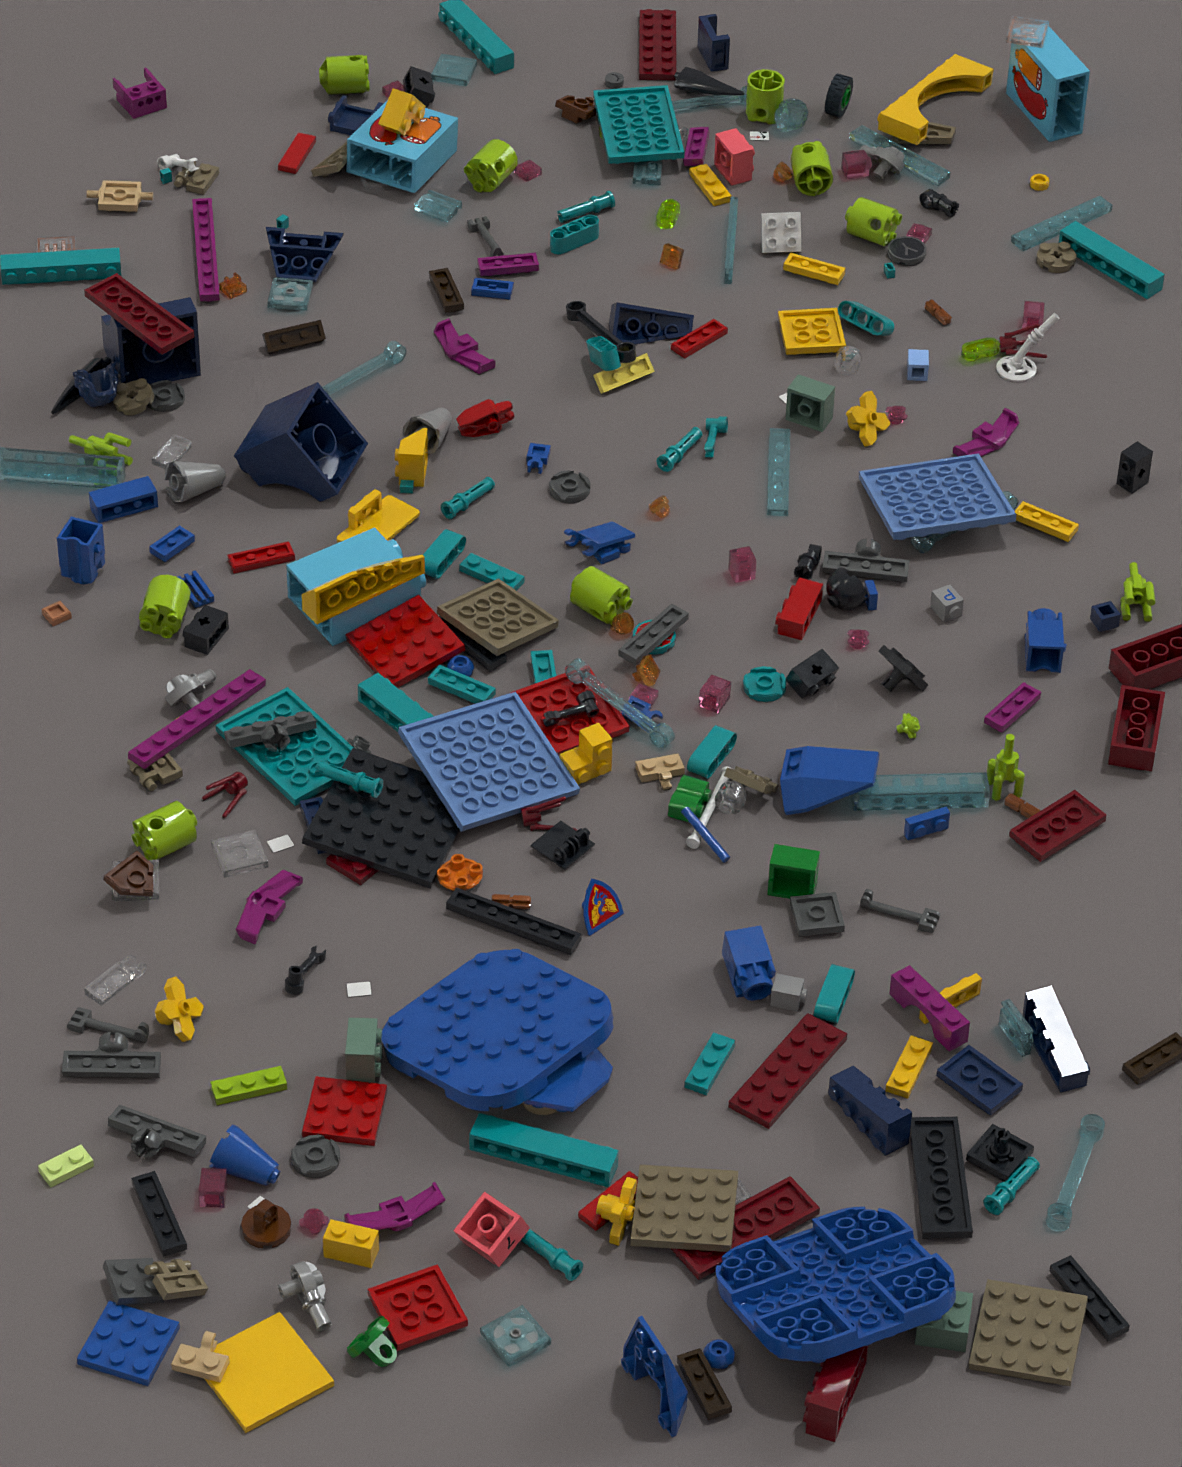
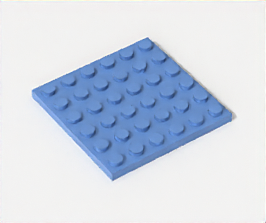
(936, 496)
(488, 760)

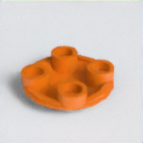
(460, 873)

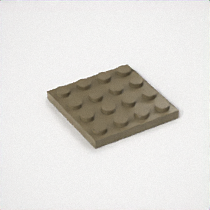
(497, 617)
(684, 1208)
(1028, 1332)

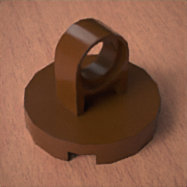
(266, 1225)

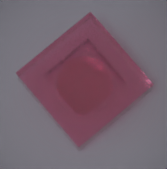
(386, 90)
(528, 170)
(920, 232)
(645, 693)

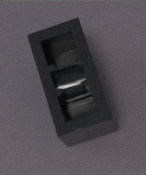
(420, 85)
(1134, 467)
(206, 629)
(812, 674)

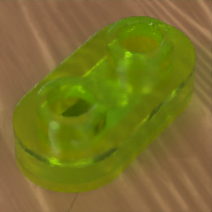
(668, 214)
(980, 349)

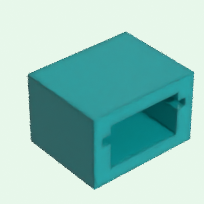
(166, 175)
(282, 221)
(889, 270)
(406, 486)

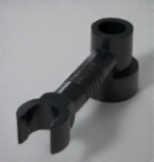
(586, 705)
(294, 982)

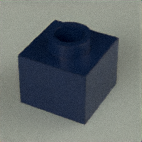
(1105, 616)

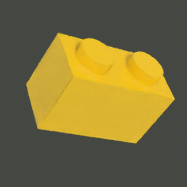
(350, 1243)

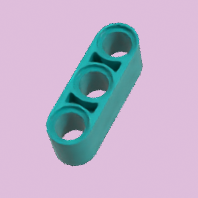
(574, 234)
(873, 321)
(603, 353)
(443, 553)
(712, 752)
(834, 993)

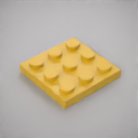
(811, 331)

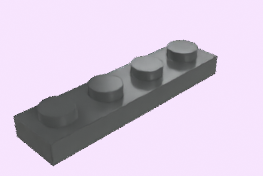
(653, 634)

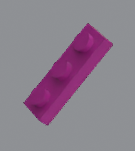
(696, 146)
(508, 264)
(1012, 707)

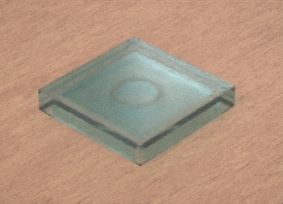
(454, 69)

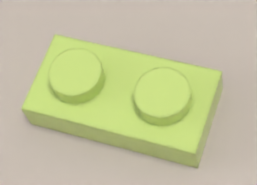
(65, 1166)

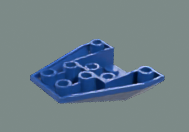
(823, 775)
(573, 1083)
(646, 1356)

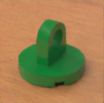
(371, 1342)

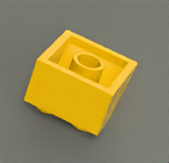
(413, 458)

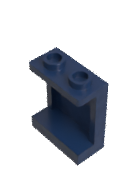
(713, 47)
(348, 118)

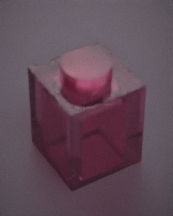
(855, 164)
(1033, 314)
(742, 564)
(714, 694)
(213, 1187)

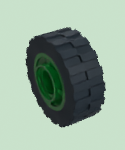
(838, 95)

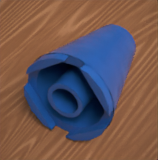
(244, 1158)

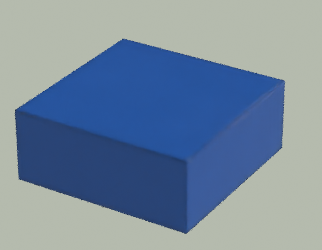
(872, 595)

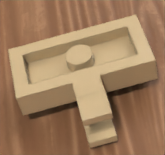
(660, 768)
(201, 1361)

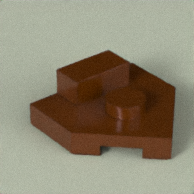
(576, 109)
(132, 876)

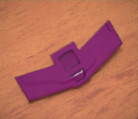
(462, 348)
(989, 437)
(266, 904)
(397, 1213)

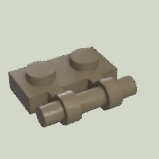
(200, 180)
(163, 769)
(751, 780)
(176, 1279)

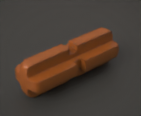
(938, 312)
(1018, 804)
(516, 901)

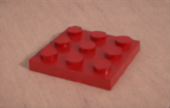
(345, 1110)
(418, 1307)

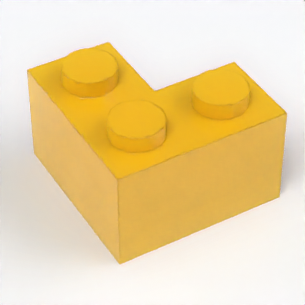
(401, 111)
(592, 755)

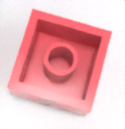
(733, 156)
(491, 1229)

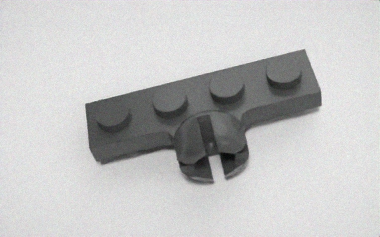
(867, 563)
(271, 733)
(111, 1060)
(153, 1133)

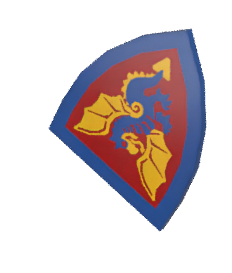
(600, 906)

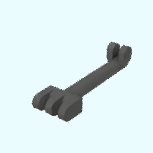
(483, 227)
(927, 920)
(83, 1019)

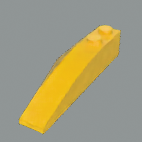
(359, 586)

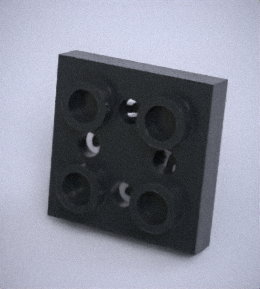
(902, 669)
(1000, 1147)

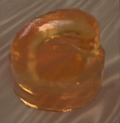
(784, 169)
(658, 504)
(622, 623)

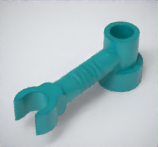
(715, 426)

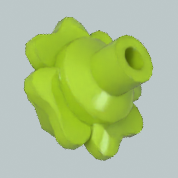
(909, 725)

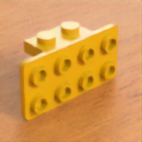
(385, 514)

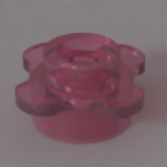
(896, 414)
(858, 638)
(314, 1220)

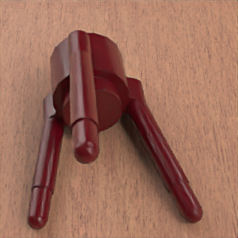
(1008, 343)
(232, 784)
(532, 814)

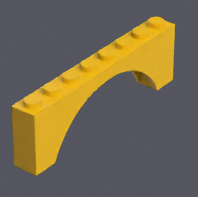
(955, 74)

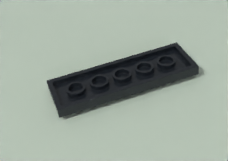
(940, 1178)

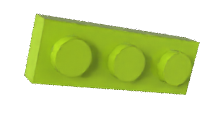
(248, 1085)

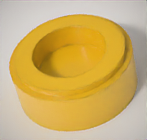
(1039, 182)

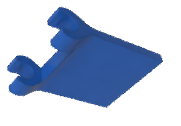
(599, 536)

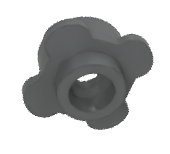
(360, 743)

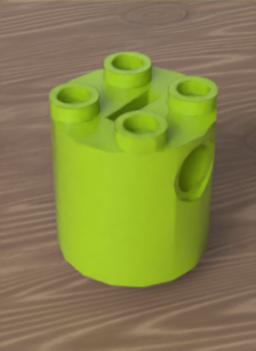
(345, 74)
(764, 95)
(491, 165)
(811, 168)
(872, 221)
(600, 594)
(164, 605)
(165, 830)

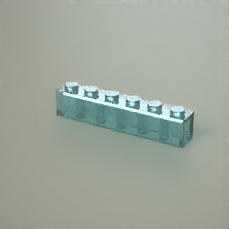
(61, 468)
(924, 792)

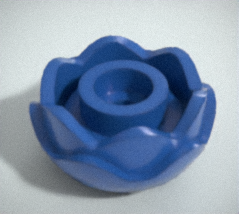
(461, 665)
(720, 1360)

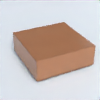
(56, 613)

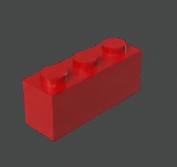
(799, 608)

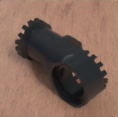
(938, 202)
(807, 562)

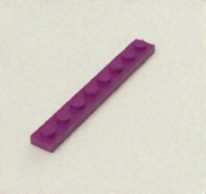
(205, 249)
(196, 719)

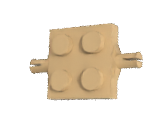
(119, 195)

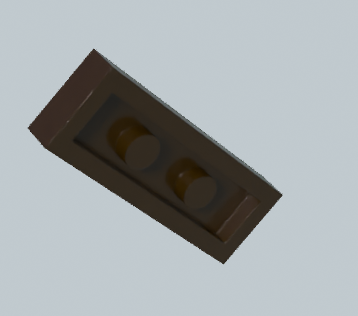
(446, 290)
(294, 336)
(1154, 1059)
(704, 1384)

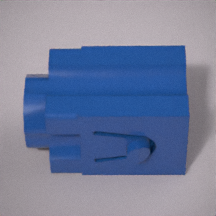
(81, 550)
(1044, 641)
(748, 962)

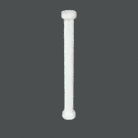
(693, 840)

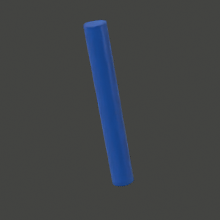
(705, 834)

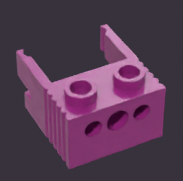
(143, 97)

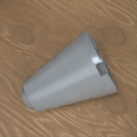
(437, 423)
(192, 479)

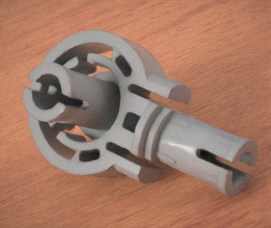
(887, 158)
(183, 686)
(310, 1288)

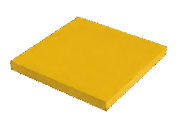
(268, 1372)

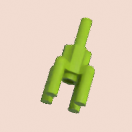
(99, 446)
(1137, 592)
(1005, 768)

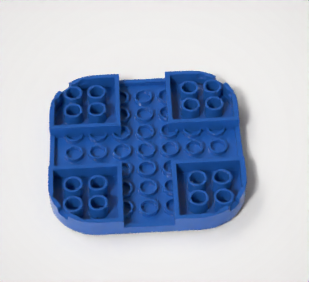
(497, 1029)
(835, 1284)

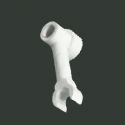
(174, 160)

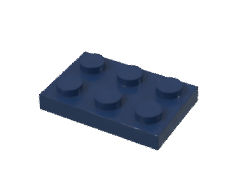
(979, 1080)

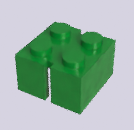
(793, 871)

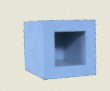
(917, 365)

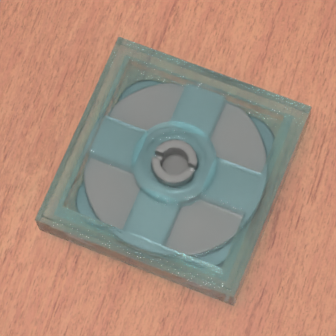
(290, 294)
(515, 1336)

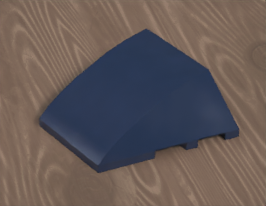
(301, 254)

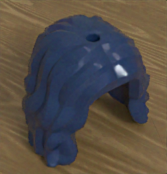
(97, 387)

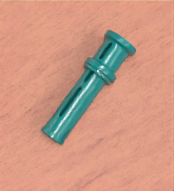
(594, 205)
(675, 453)
(462, 500)
(358, 781)
(1006, 1191)
(557, 1258)

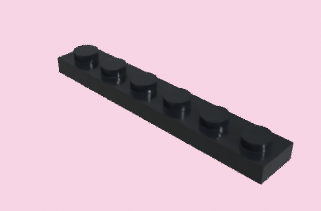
(513, 921)

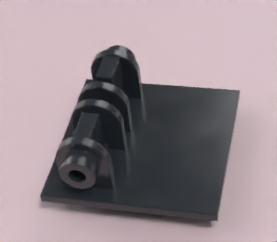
(563, 844)

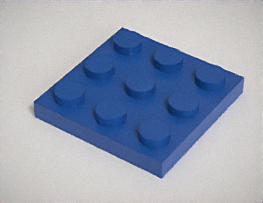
(128, 1343)

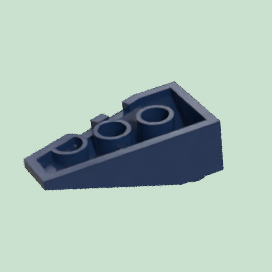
(647, 324)

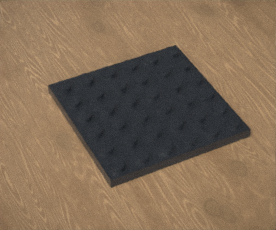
(397, 833)

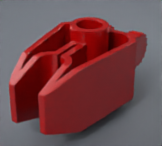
(484, 418)

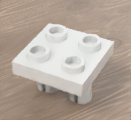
(781, 232)

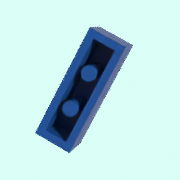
(123, 499)

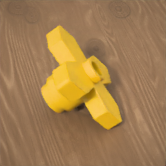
(866, 419)
(178, 1009)
(618, 1209)

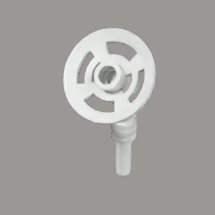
(1017, 363)

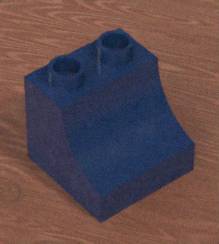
(139, 360)
(302, 444)

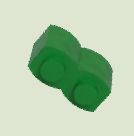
(689, 793)

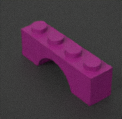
(946, 1021)

